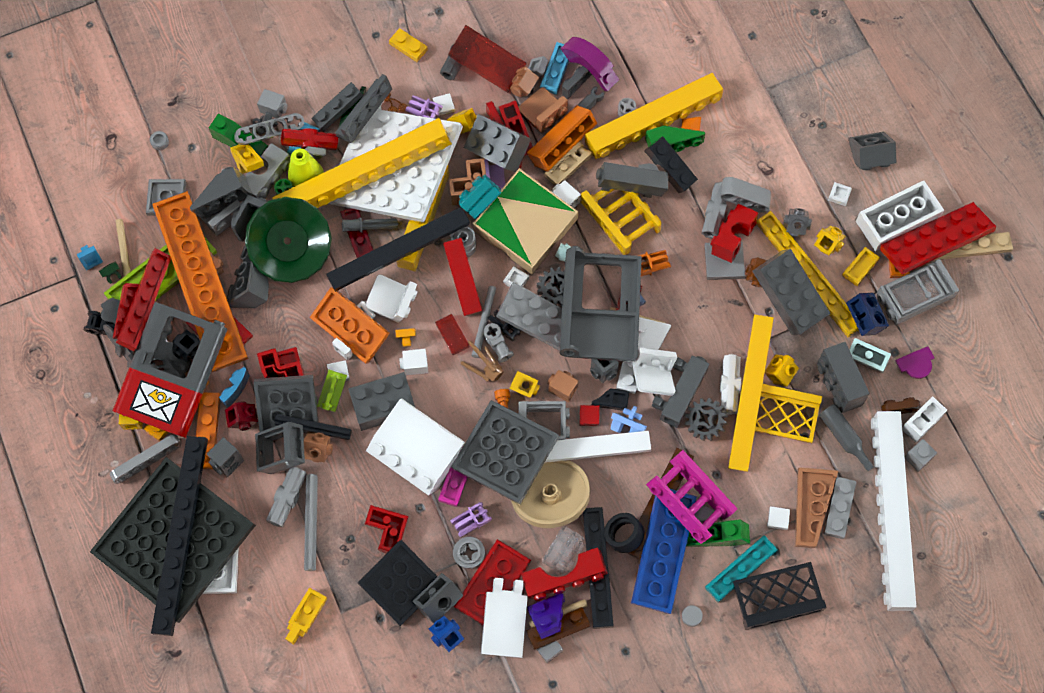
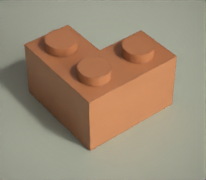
(457, 185)

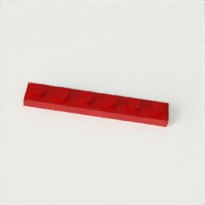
(143, 300)

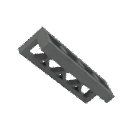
(364, 109)

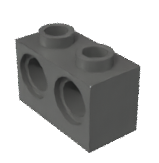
(224, 458)

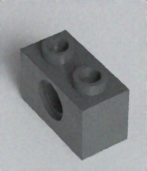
(438, 598)

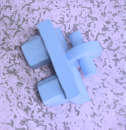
(619, 421)

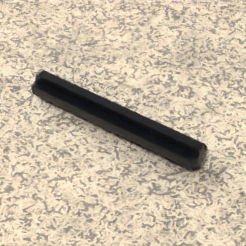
(316, 427)

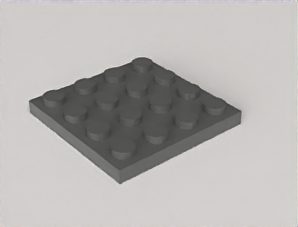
(505, 452)

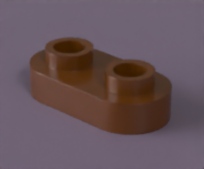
(906, 406)

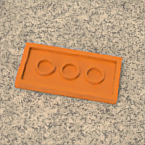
(350, 325)

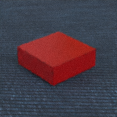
(589, 415)

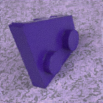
(547, 615)

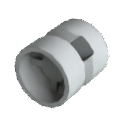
(468, 237)

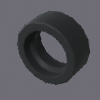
(633, 541)

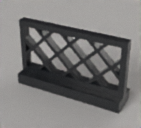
(787, 611)

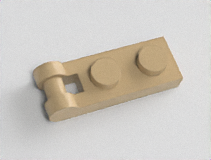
(568, 164)

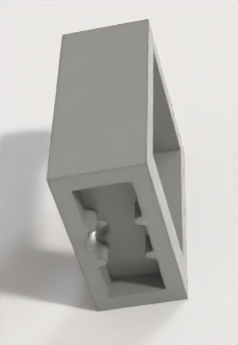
(548, 406)

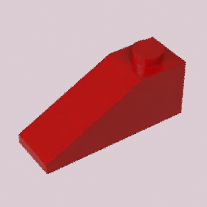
(512, 118)

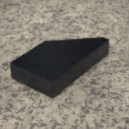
(613, 399)

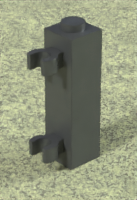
(632, 179)
(685, 390)

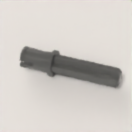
(370, 224)

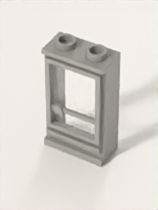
(917, 292)

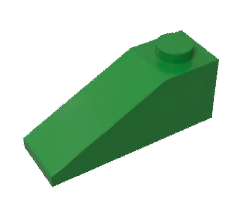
(224, 129)

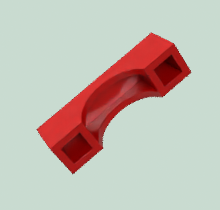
(588, 567)

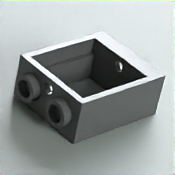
(292, 448)

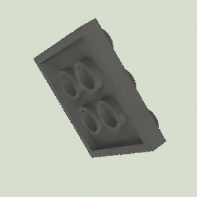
(285, 396)

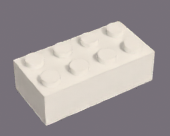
(899, 214)

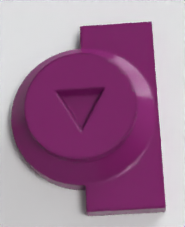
(917, 363)

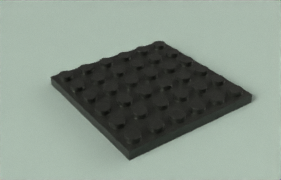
(139, 538)

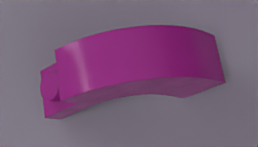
(595, 61)

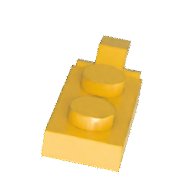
(305, 615)

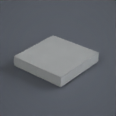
(162, 189)
(721, 269)

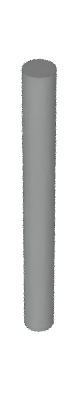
(484, 319)

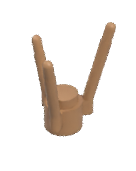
(493, 370)

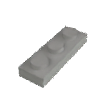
(840, 508)

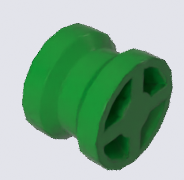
(282, 185)

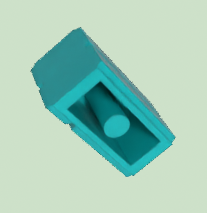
(479, 196)

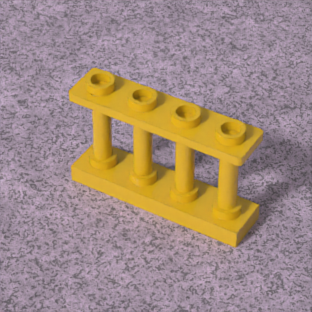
(612, 229)

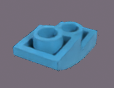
(238, 380)

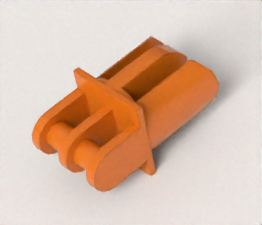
(654, 262)

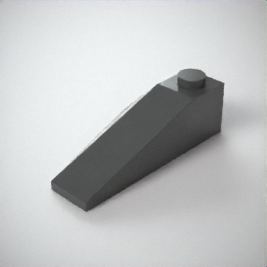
(250, 285)

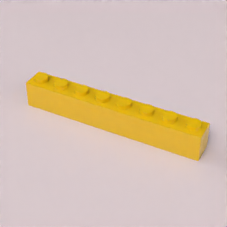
(655, 114)

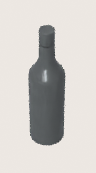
(845, 434)

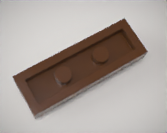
(570, 624)

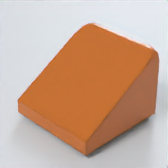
(691, 123)

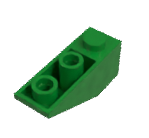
(676, 137)
(724, 534)

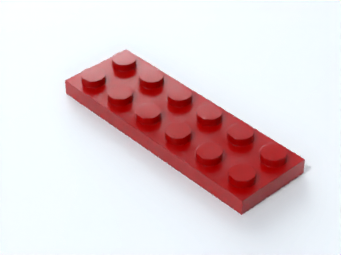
(937, 238)

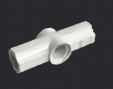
(730, 383)

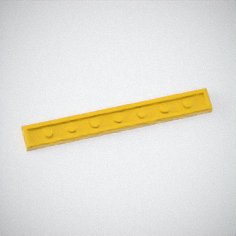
(783, 240)
(750, 393)

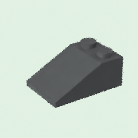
(221, 192)

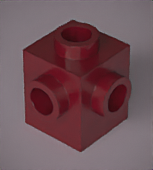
(241, 416)

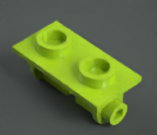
(332, 390)

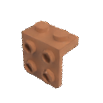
(543, 109)

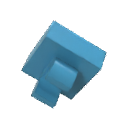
(89, 257)

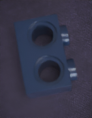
(867, 314)

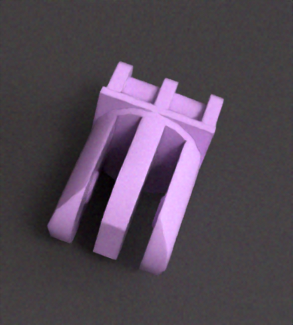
(423, 107)
(468, 521)

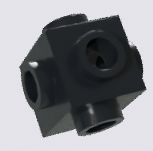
(184, 341)

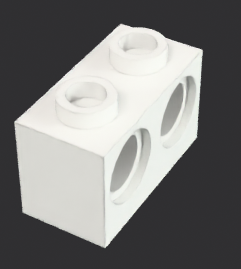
(924, 419)

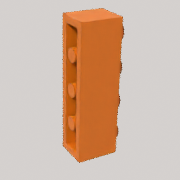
(562, 138)

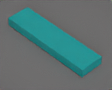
(741, 568)

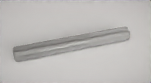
(310, 522)

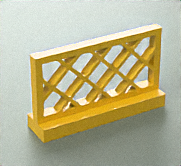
(794, 398)

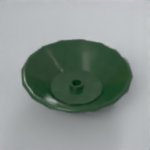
(293, 220)

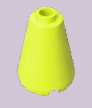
(302, 167)

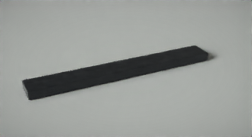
(398, 249)

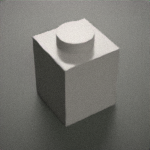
(272, 103)
(920, 455)

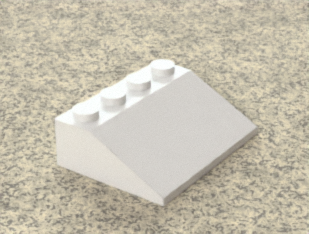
(415, 447)

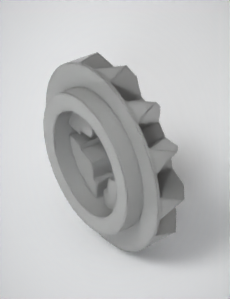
(474, 545)

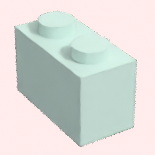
(869, 355)

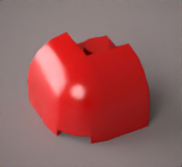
(281, 363)

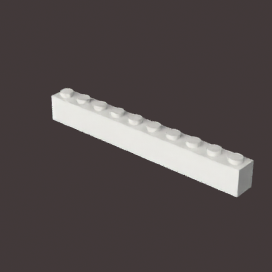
(893, 511)

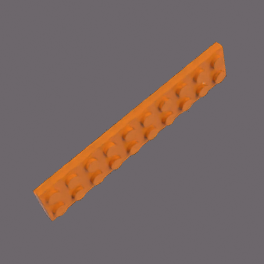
(198, 274)

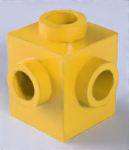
(830, 240)
(781, 369)

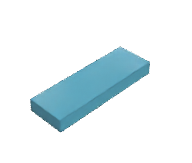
(555, 70)

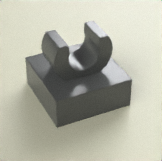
(266, 116)

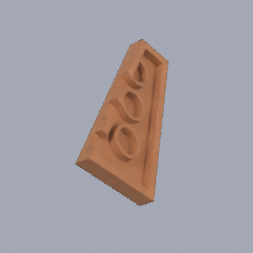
(813, 497)

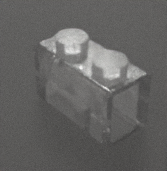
(563, 550)

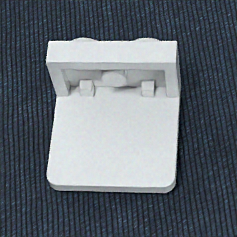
(391, 298)
(653, 371)

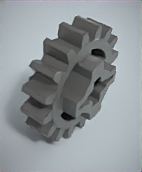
(550, 291)
(713, 415)

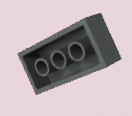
(791, 292)

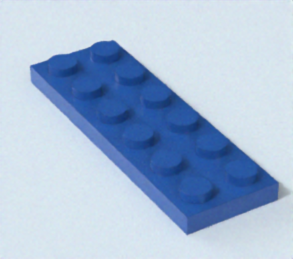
(661, 558)

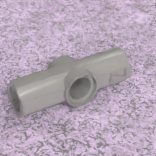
(714, 212)
(286, 496)

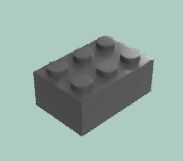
(497, 143)
(842, 377)
(378, 398)

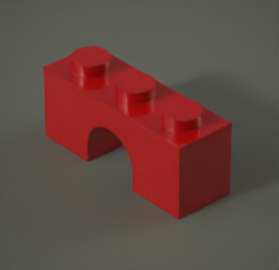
(740, 221)

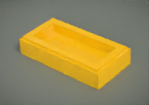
(861, 266)

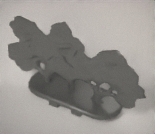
(164, 348)

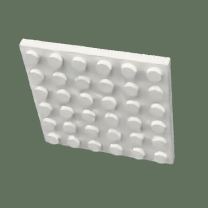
(408, 190)

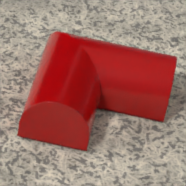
(390, 522)

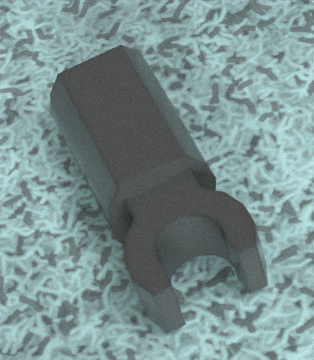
(590, 100)

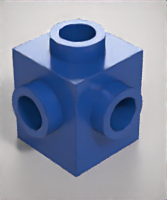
(446, 633)

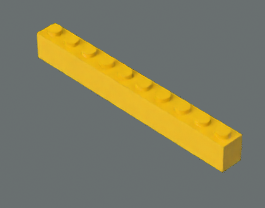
(372, 165)

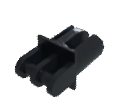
(504, 326)

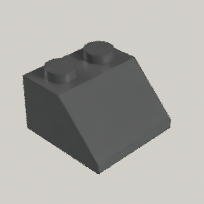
(873, 150)

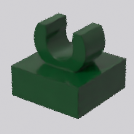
(109, 270)

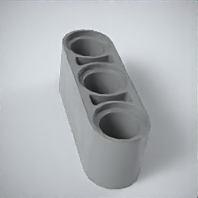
(745, 194)

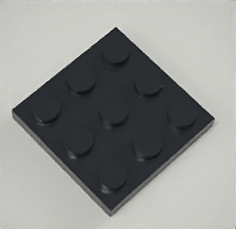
(397, 581)

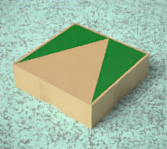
(525, 221)

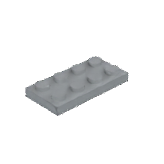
(532, 315)

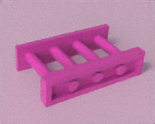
(703, 485)

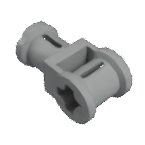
(497, 342)

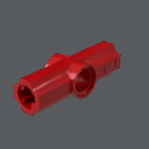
(309, 138)

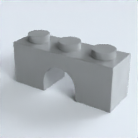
(277, 162)

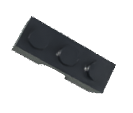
(664, 155)

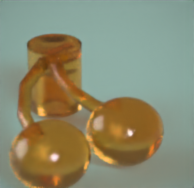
(402, 106)

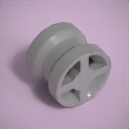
(624, 105)

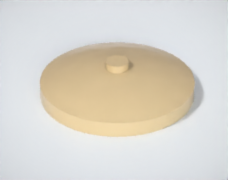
(555, 496)

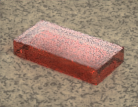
(452, 334)

